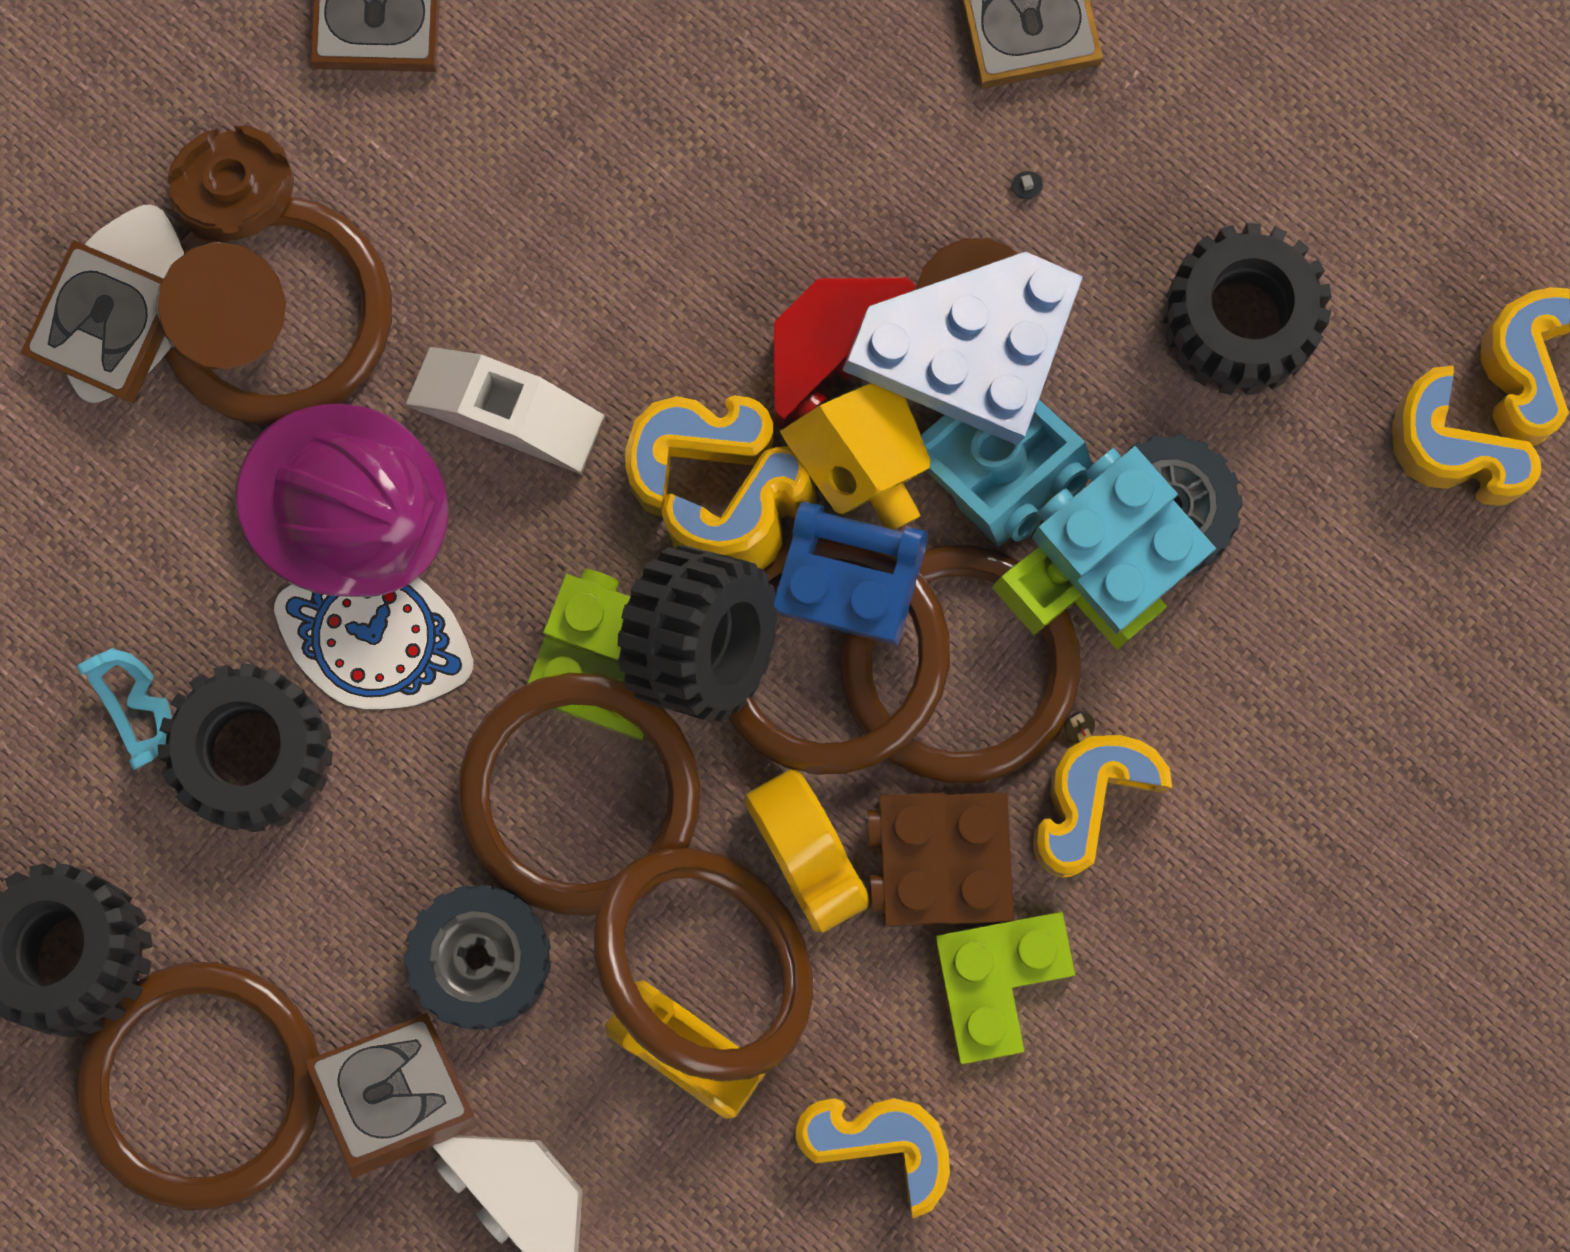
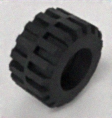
(1277, 271)
(697, 632)
(200, 720)
(108, 959)

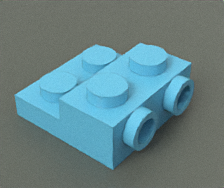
(1006, 483)
(1121, 537)

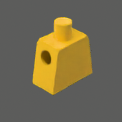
(862, 452)

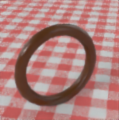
(359, 361)
(505, 720)
(902, 725)
(990, 761)
(639, 1018)
(271, 1161)

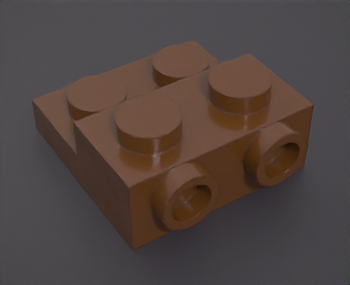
(941, 859)

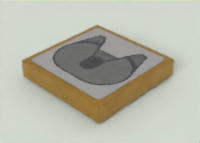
(1030, 38)

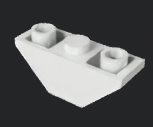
(506, 406)
(521, 1190)

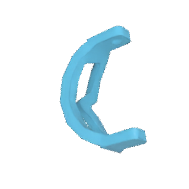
(95, 668)

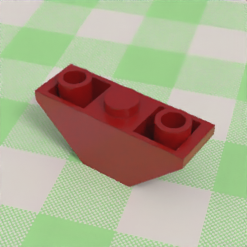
(817, 337)

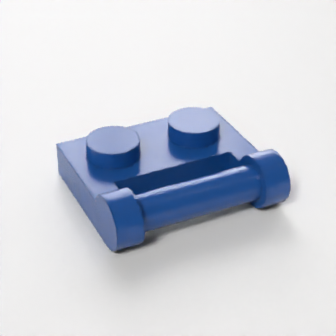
(846, 594)

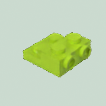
(584, 639)

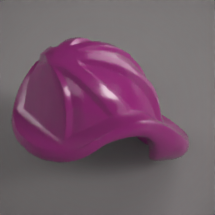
(342, 501)

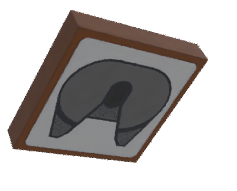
(375, 35)
(99, 322)
(390, 1095)

